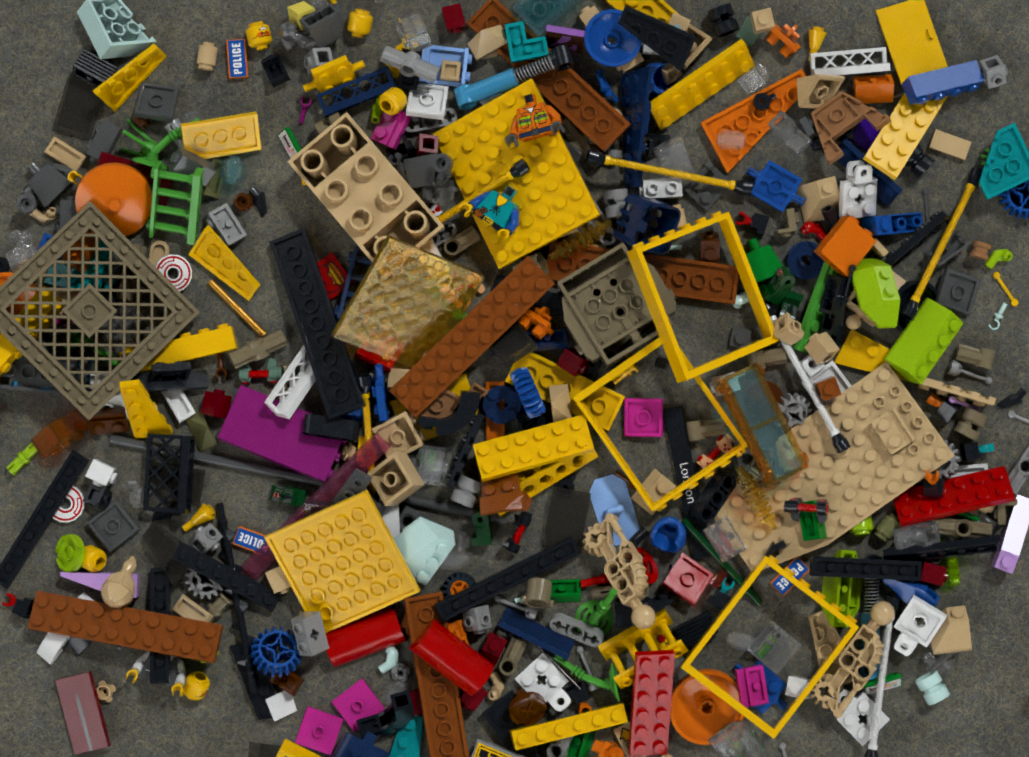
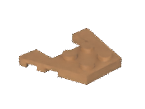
(838, 117)
(448, 401)

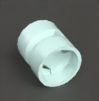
(932, 687)

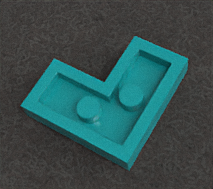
(522, 48)

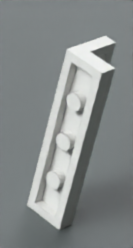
(850, 69)
(299, 387)

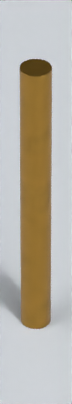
(237, 308)

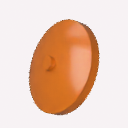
(118, 193)
(698, 711)

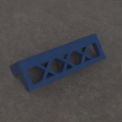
(358, 99)
(886, 188)
(536, 633)

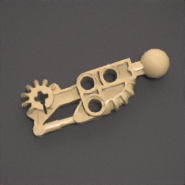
(600, 543)
(881, 614)

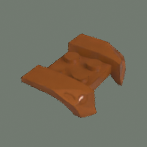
(503, 495)

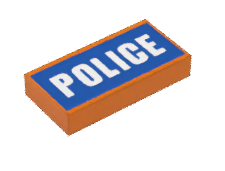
(237, 58)
(248, 539)
(781, 584)

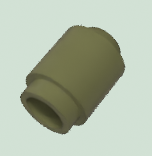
(885, 527)

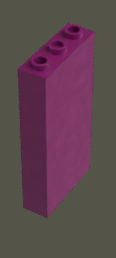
(277, 439)

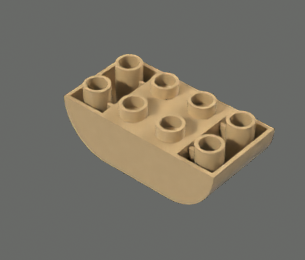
(363, 189)

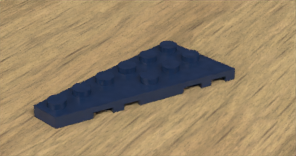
(636, 110)

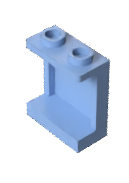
(435, 55)

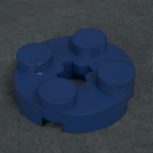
(794, 260)
(508, 413)

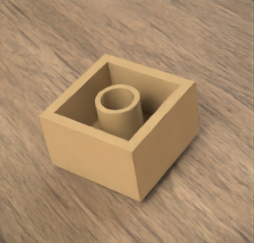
(395, 479)

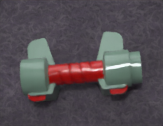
(272, 372)

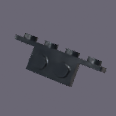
(173, 377)

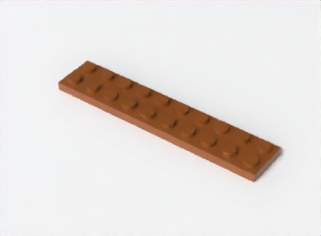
(561, 88)
(684, 276)
(472, 336)
(125, 627)
(437, 694)

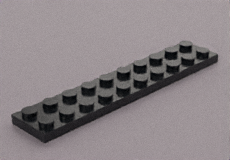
(316, 323)

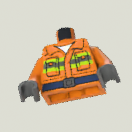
(534, 122)

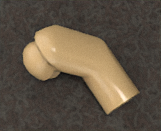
(497, 687)

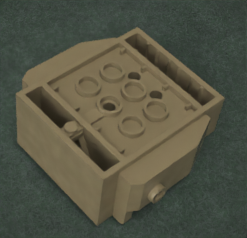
(595, 319)

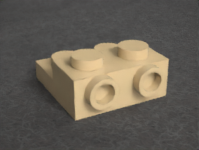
(400, 433)

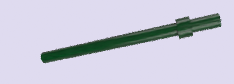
(727, 568)

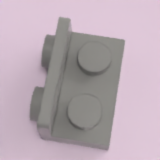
(225, 224)

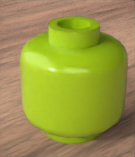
(863, 528)

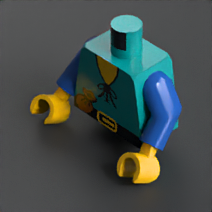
(496, 211)

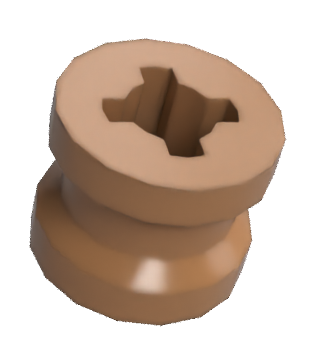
(980, 250)

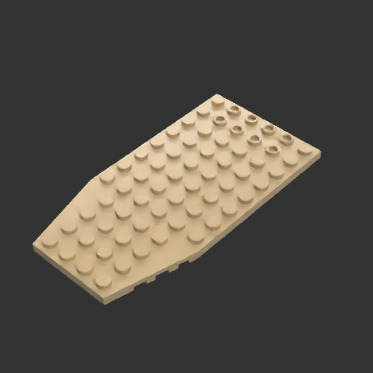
(851, 481)

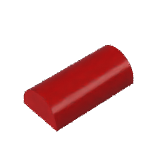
(364, 637)
(452, 657)

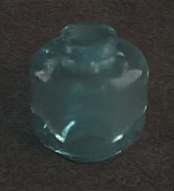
(232, 170)

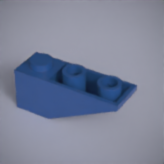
(893, 224)
(907, 588)

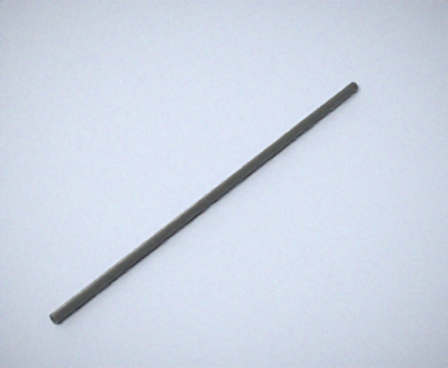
(293, 476)

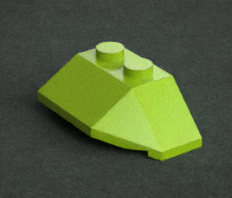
(877, 292)
(843, 592)

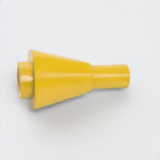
(816, 38)
(202, 515)

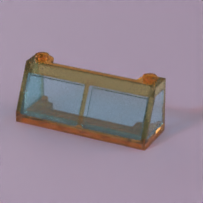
(762, 424)

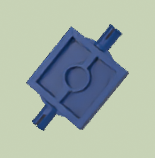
(776, 186)
(379, 394)
(774, 688)

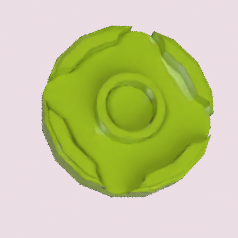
(70, 553)

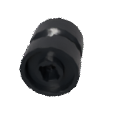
(726, 26)
(919, 161)

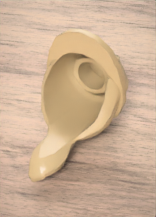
(119, 586)

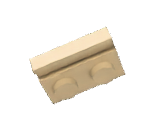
(892, 430)
(656, 486)

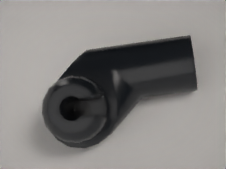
(638, 536)

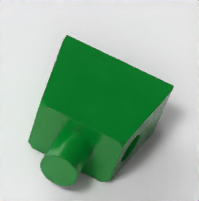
(762, 260)

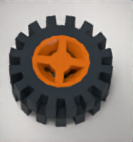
(458, 579)

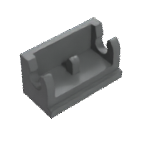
(953, 247)

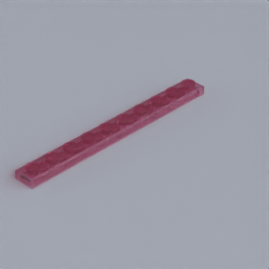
(361, 459)

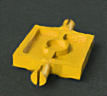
(333, 74)

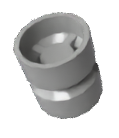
(615, 202)
(466, 491)

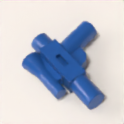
(605, 87)

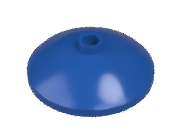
(603, 27)

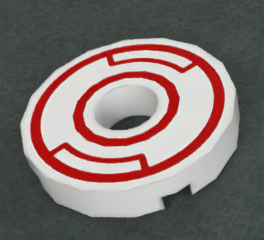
(181, 265)
(76, 508)

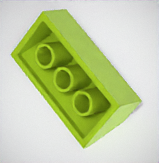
(923, 341)

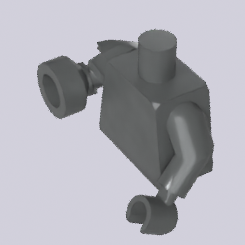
(424, 172)

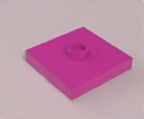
(643, 417)
(357, 703)
(319, 730)

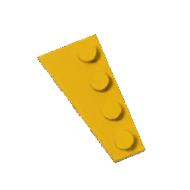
(126, 80)
(221, 261)
(863, 354)
(142, 411)

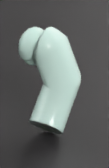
(741, 299)
(391, 660)

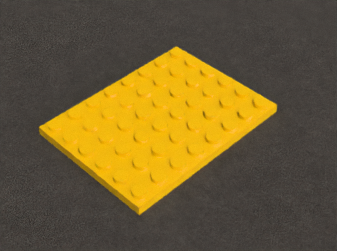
(549, 197)

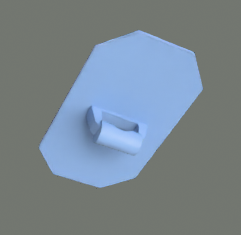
(612, 496)

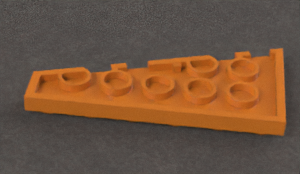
(749, 120)

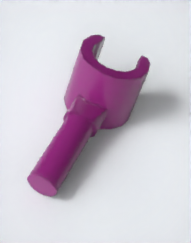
(304, 109)

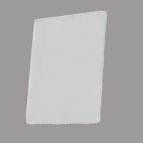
(281, 705)

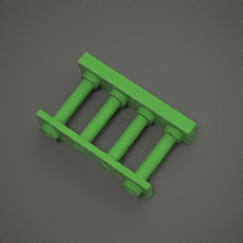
(193, 196)

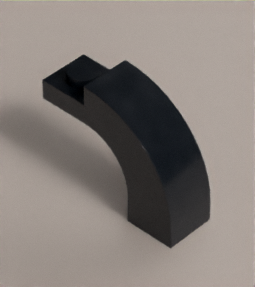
(459, 419)
(391, 719)

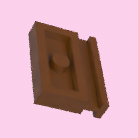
(109, 421)

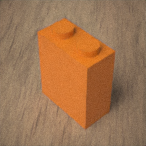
(845, 245)

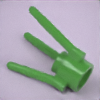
(146, 146)

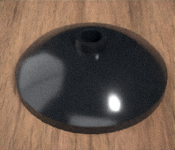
(905, 293)

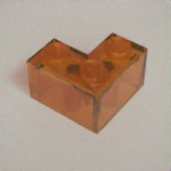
(60, 434)

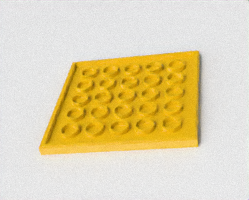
(343, 561)

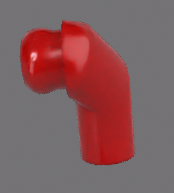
(812, 227)

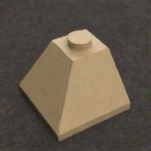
(817, 196)
(954, 632)

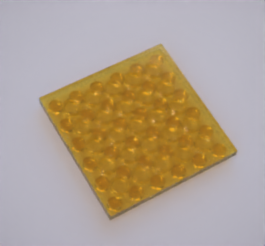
(406, 302)

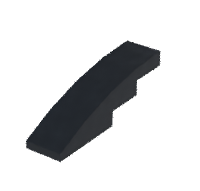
(833, 309)

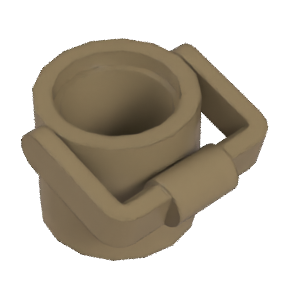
(538, 593)

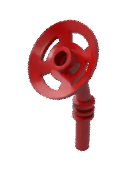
(647, 557)

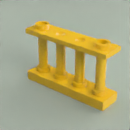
(634, 635)

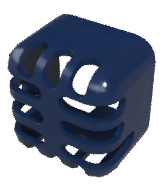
(636, 221)
(355, 747)

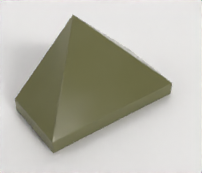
(214, 185)
(201, 429)

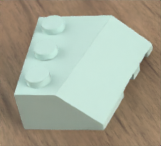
(113, 29)
(425, 547)

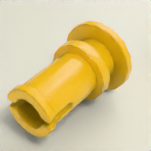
(617, 379)

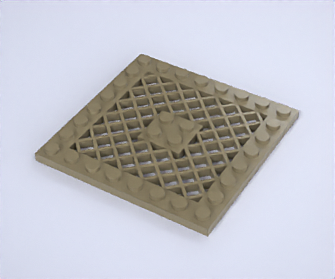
(91, 310)

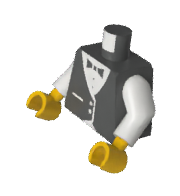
(178, 672)

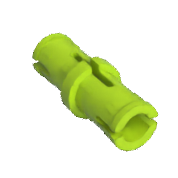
(22, 459)

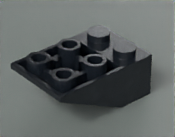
(623, 612)

